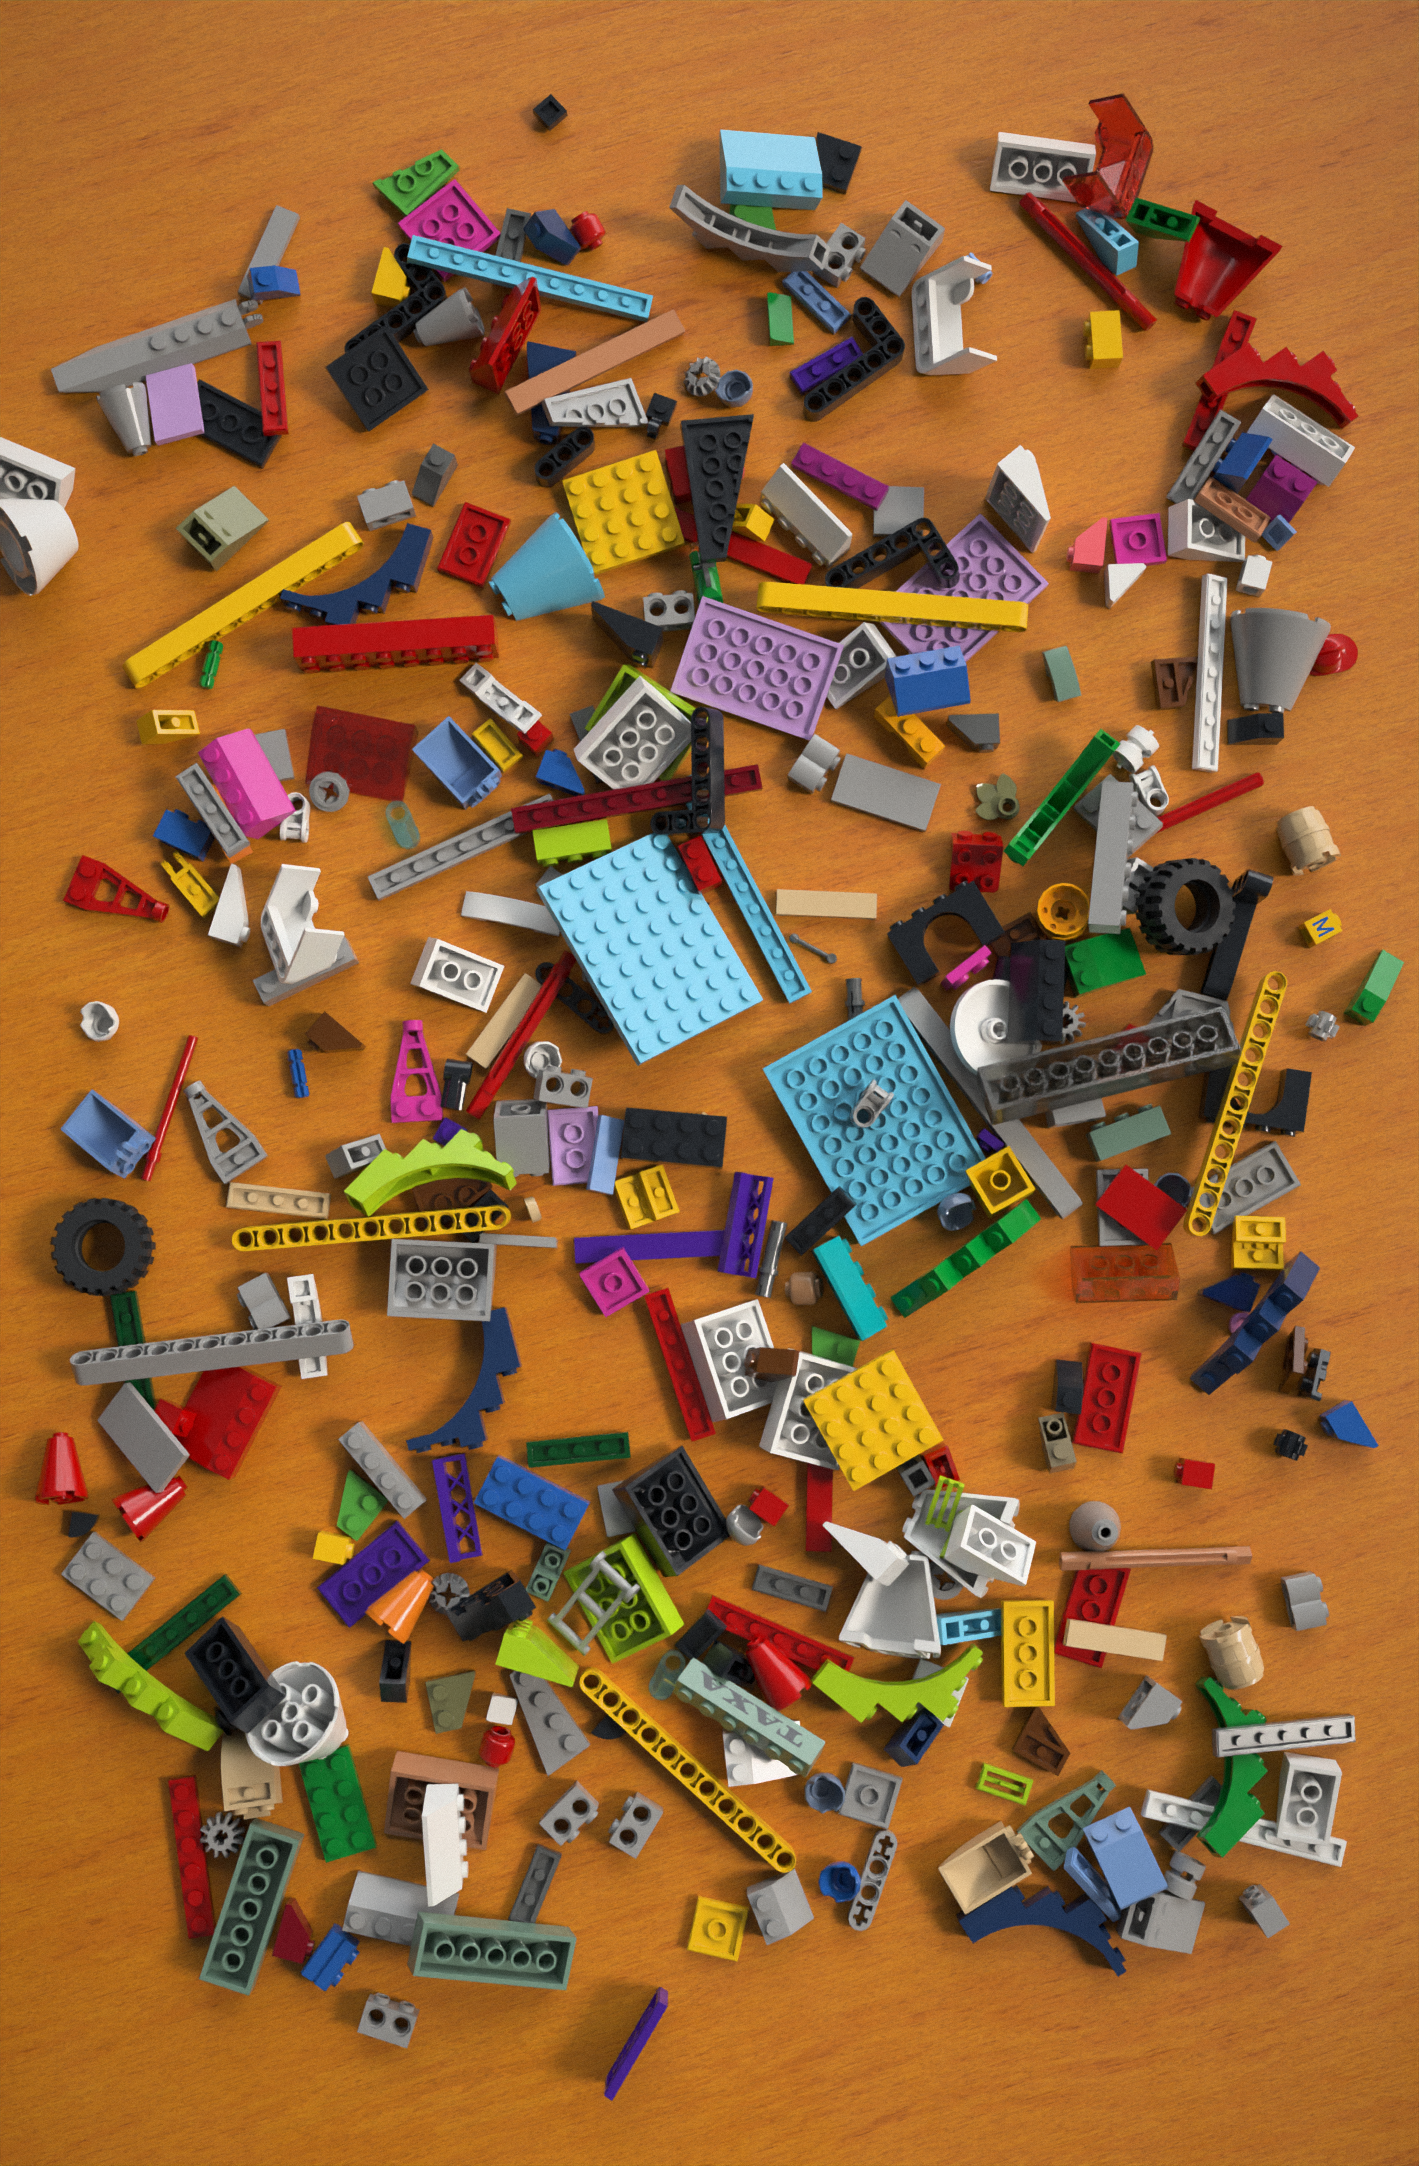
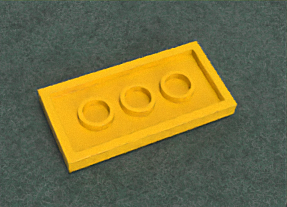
(1027, 1653)

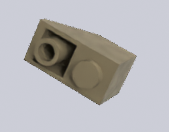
(1056, 1443)

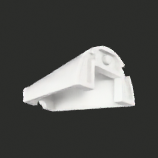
(931, 1540)
(897, 1616)

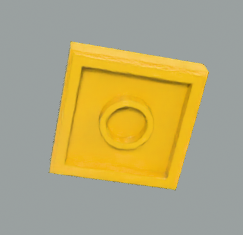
(717, 1928)

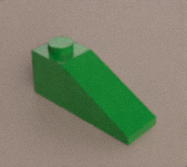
(1161, 221)
(1374, 989)

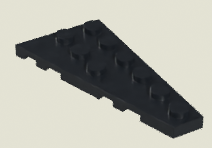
(715, 465)

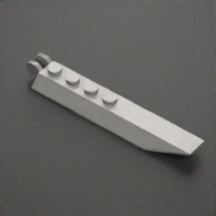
(159, 348)

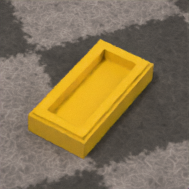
(497, 745)

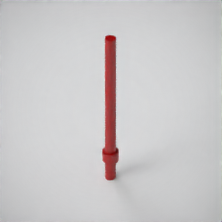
(153, 1155)

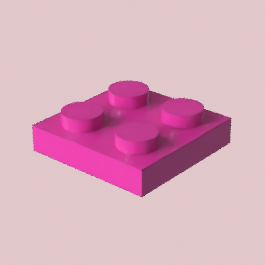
(1138, 540)
(973, 963)
(614, 1282)

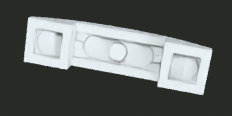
(499, 699)
(509, 911)
(307, 1310)

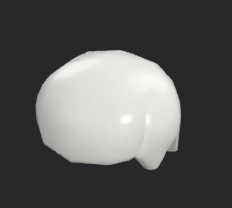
(99, 1021)
(540, 1055)

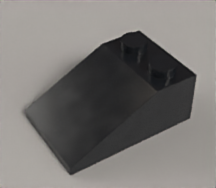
(633, 636)

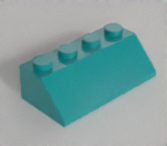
(849, 1288)

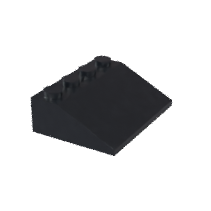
(672, 1512)

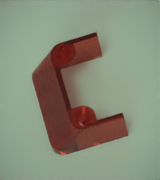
(1122, 163)

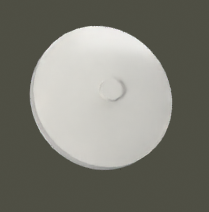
(981, 1026)

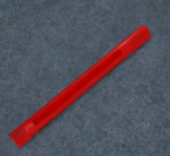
(1087, 261)
(521, 1035)

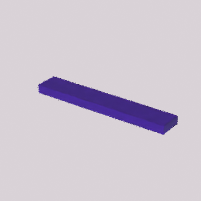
(650, 1246)

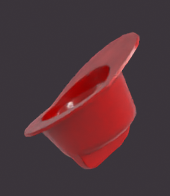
(1335, 656)

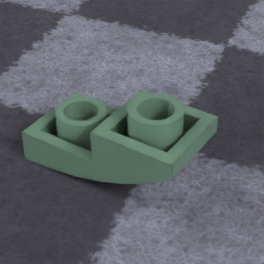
(1062, 673)
(547, 1571)

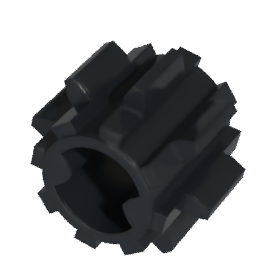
(1290, 1444)

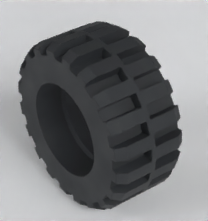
(1212, 903)
(70, 1240)

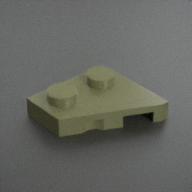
(449, 1700)

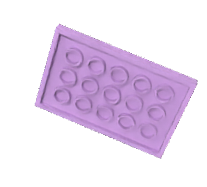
(987, 571)
(757, 668)

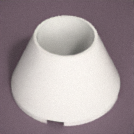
(35, 541)

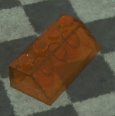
(1123, 1273)

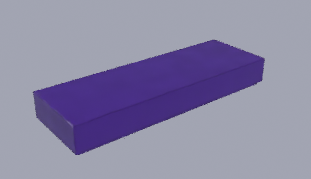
(825, 366)

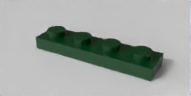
(578, 1449)

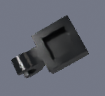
(659, 413)

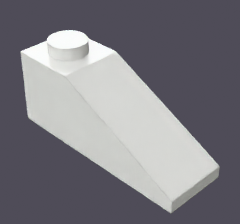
(231, 915)

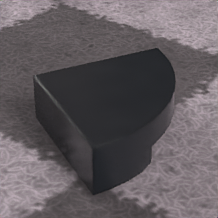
(82, 1523)
(608, 1729)

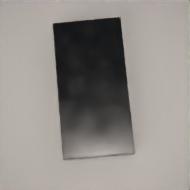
(234, 425)

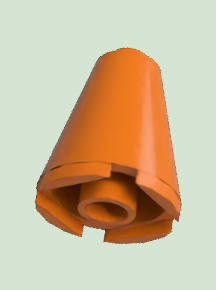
(402, 1605)

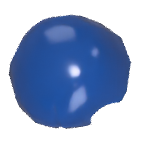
(839, 1881)

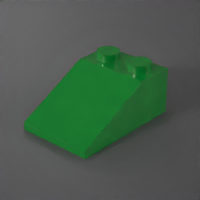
(1102, 962)

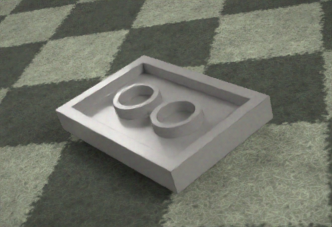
(1146, 822)
(1109, 1230)
(108, 1576)

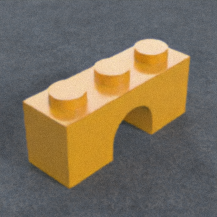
(917, 737)

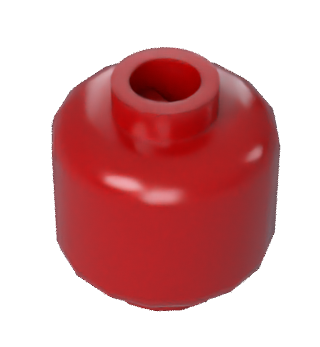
(587, 230)
(497, 1746)

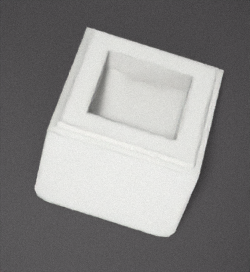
(502, 1709)

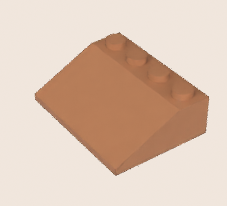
(408, 1787)

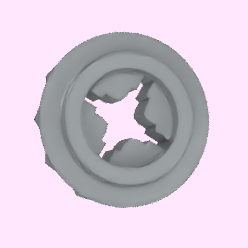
(704, 385)
(318, 794)
(441, 1583)
(947, 1590)

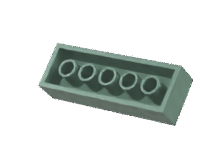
(251, 1906)
(491, 1951)

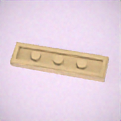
(826, 904)
(504, 1022)
(278, 1200)
(1114, 1639)

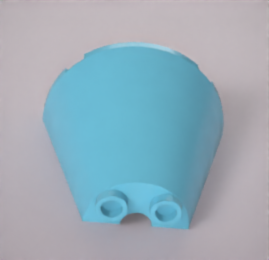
(547, 573)

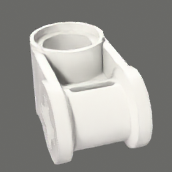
(1149, 786)
(297, 821)

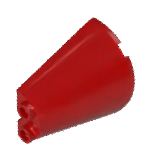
(1218, 263)

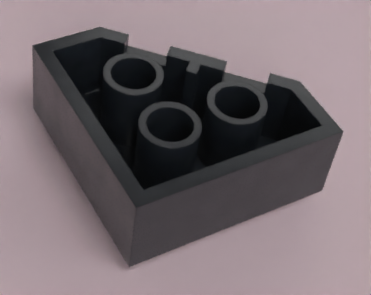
(491, 1607)

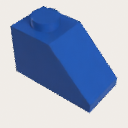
(272, 282)
(559, 773)
(1347, 1425)

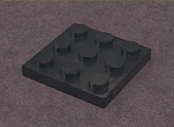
(376, 378)

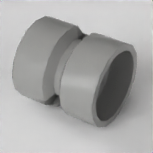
(1179, 1884)

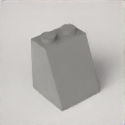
(1076, 1114)
(522, 1135)

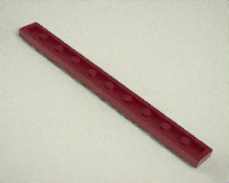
(626, 801)

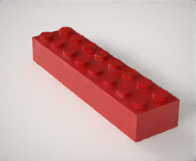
(395, 643)

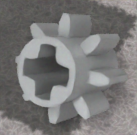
(1322, 1026)

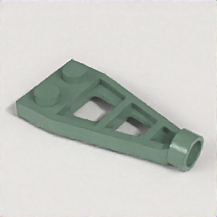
(1044, 1840)

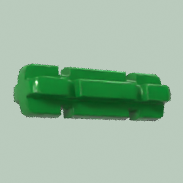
(211, 664)

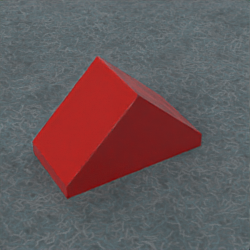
(940, 1462)

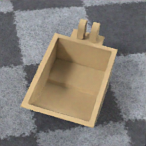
(247, 1781)
(986, 1866)

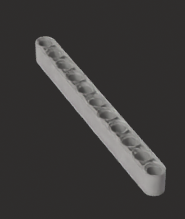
(1012, 1133)
(211, 1352)

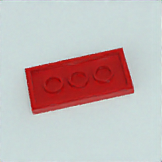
(1107, 1398)
(1092, 1598)

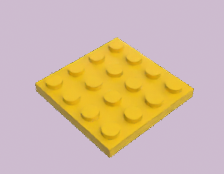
(624, 512)
(873, 1419)

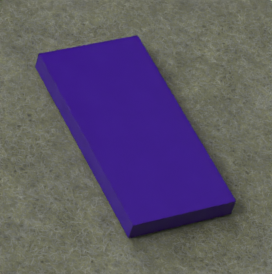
(373, 1573)
(636, 2043)

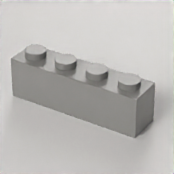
(273, 991)
(382, 1469)

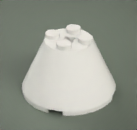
(305, 1723)

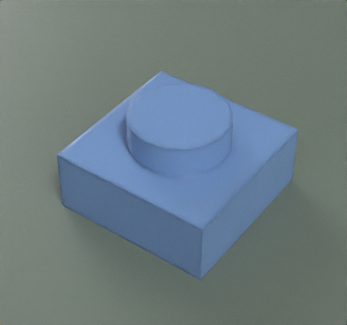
(1278, 532)

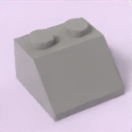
(1150, 1706)
(779, 1906)

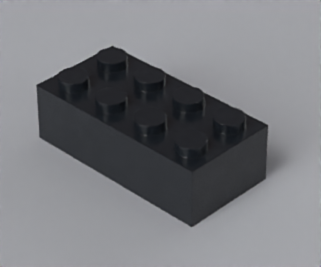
(674, 1138)
(235, 1675)

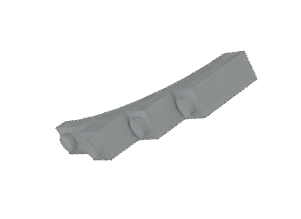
(748, 241)

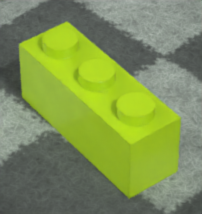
(572, 842)

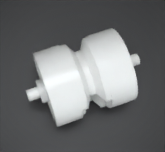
(1139, 745)

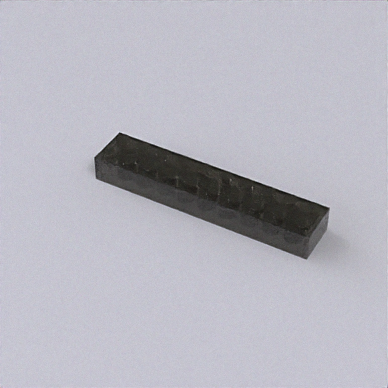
(1107, 1065)

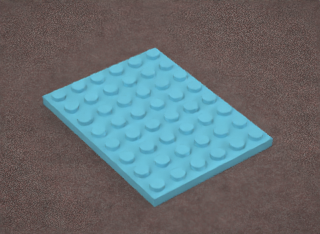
(649, 946)
(915, 1145)

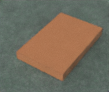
(1232, 509)

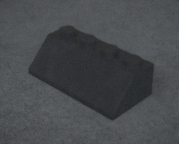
(1036, 992)

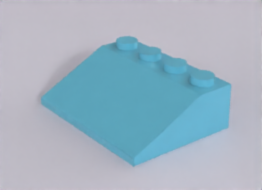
(769, 170)

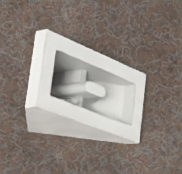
(1119, 579)

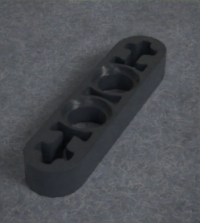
(572, 1001)

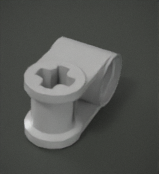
(871, 1104)

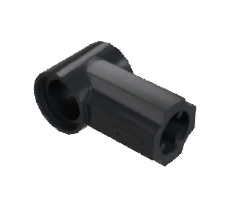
(456, 1077)

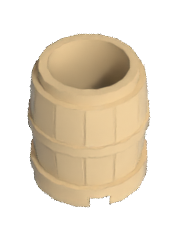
(1306, 840)
(1233, 1652)

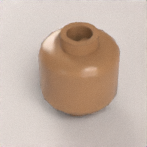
(804, 1288)

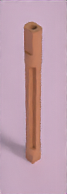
(1154, 1558)

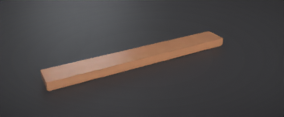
(594, 362)

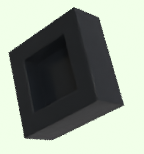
(550, 112)

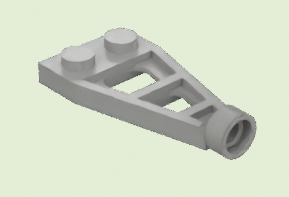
(238, 1159)

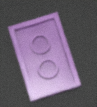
(174, 404)
(571, 1143)

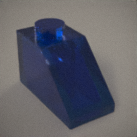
(1233, 1291)

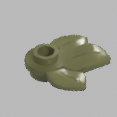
(995, 797)

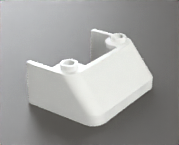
(938, 319)
(288, 927)

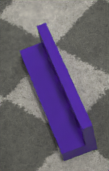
(741, 1224)
(447, 1510)

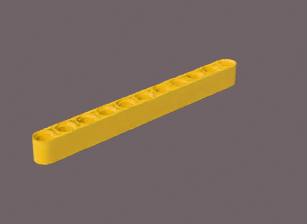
(242, 605)
(892, 607)
(1244, 1095)
(359, 1231)
(692, 1781)

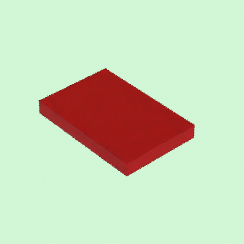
(474, 545)
(1141, 1207)

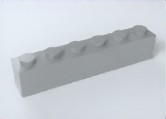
(1111, 856)

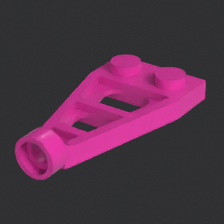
(415, 1108)

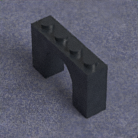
(964, 903)
(1286, 1115)

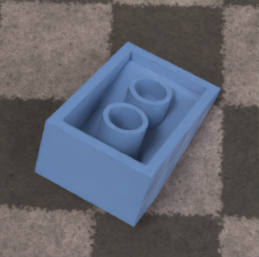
(1125, 1858)

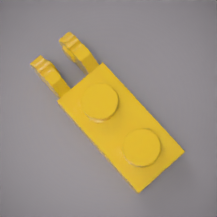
(192, 886)

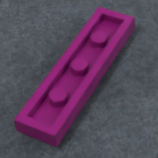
(840, 476)

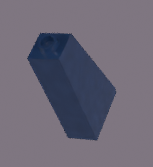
(541, 359)

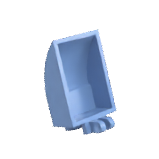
(458, 763)
(108, 1134)

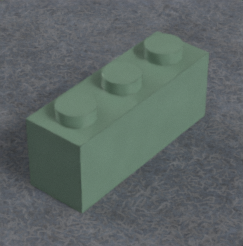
(1127, 1132)

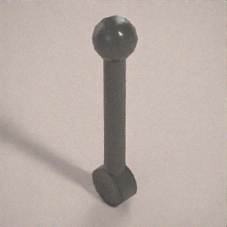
(831, 958)

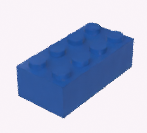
(532, 1502)

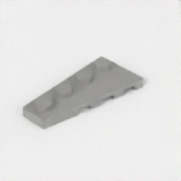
(549, 1721)

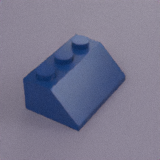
(928, 680)

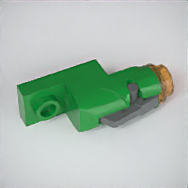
(705, 577)

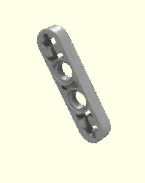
(872, 1879)

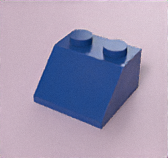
(1241, 460)

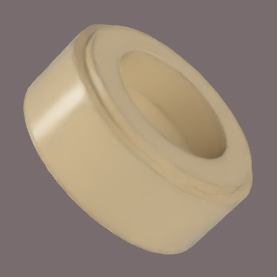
(532, 1209)

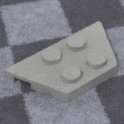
(1187, 1003)

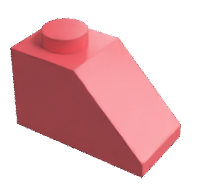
(1088, 549)

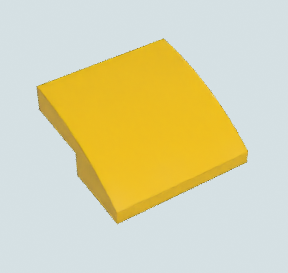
(645, 1197)
(1258, 1243)

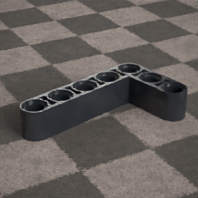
(402, 312)
(860, 366)
(896, 556)
(702, 783)
(1248, 890)

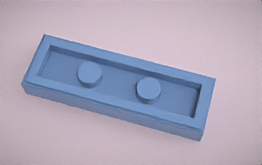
(817, 300)
(605, 1155)
(1092, 1883)

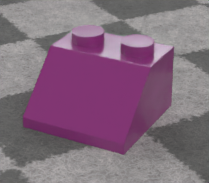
(1281, 490)

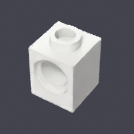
(1254, 575)

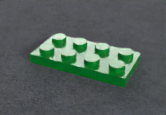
(338, 1805)

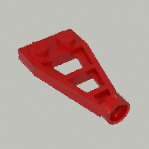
(87, 881)

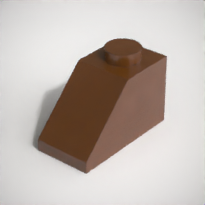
(331, 1036)
(771, 1364)

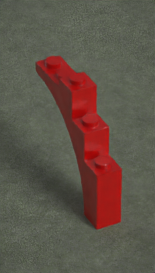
(1281, 371)

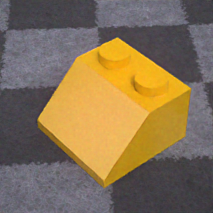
(999, 1182)

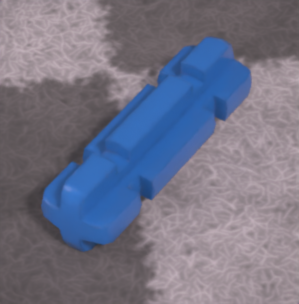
(298, 1073)

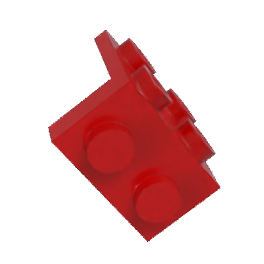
(976, 859)

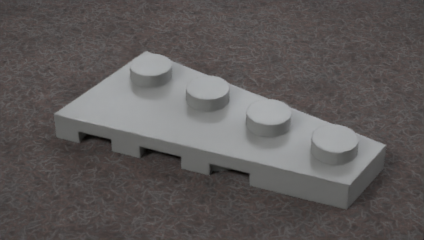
(598, 406)

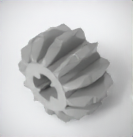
(1074, 1024)
(219, 1845)

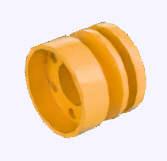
(1068, 900)

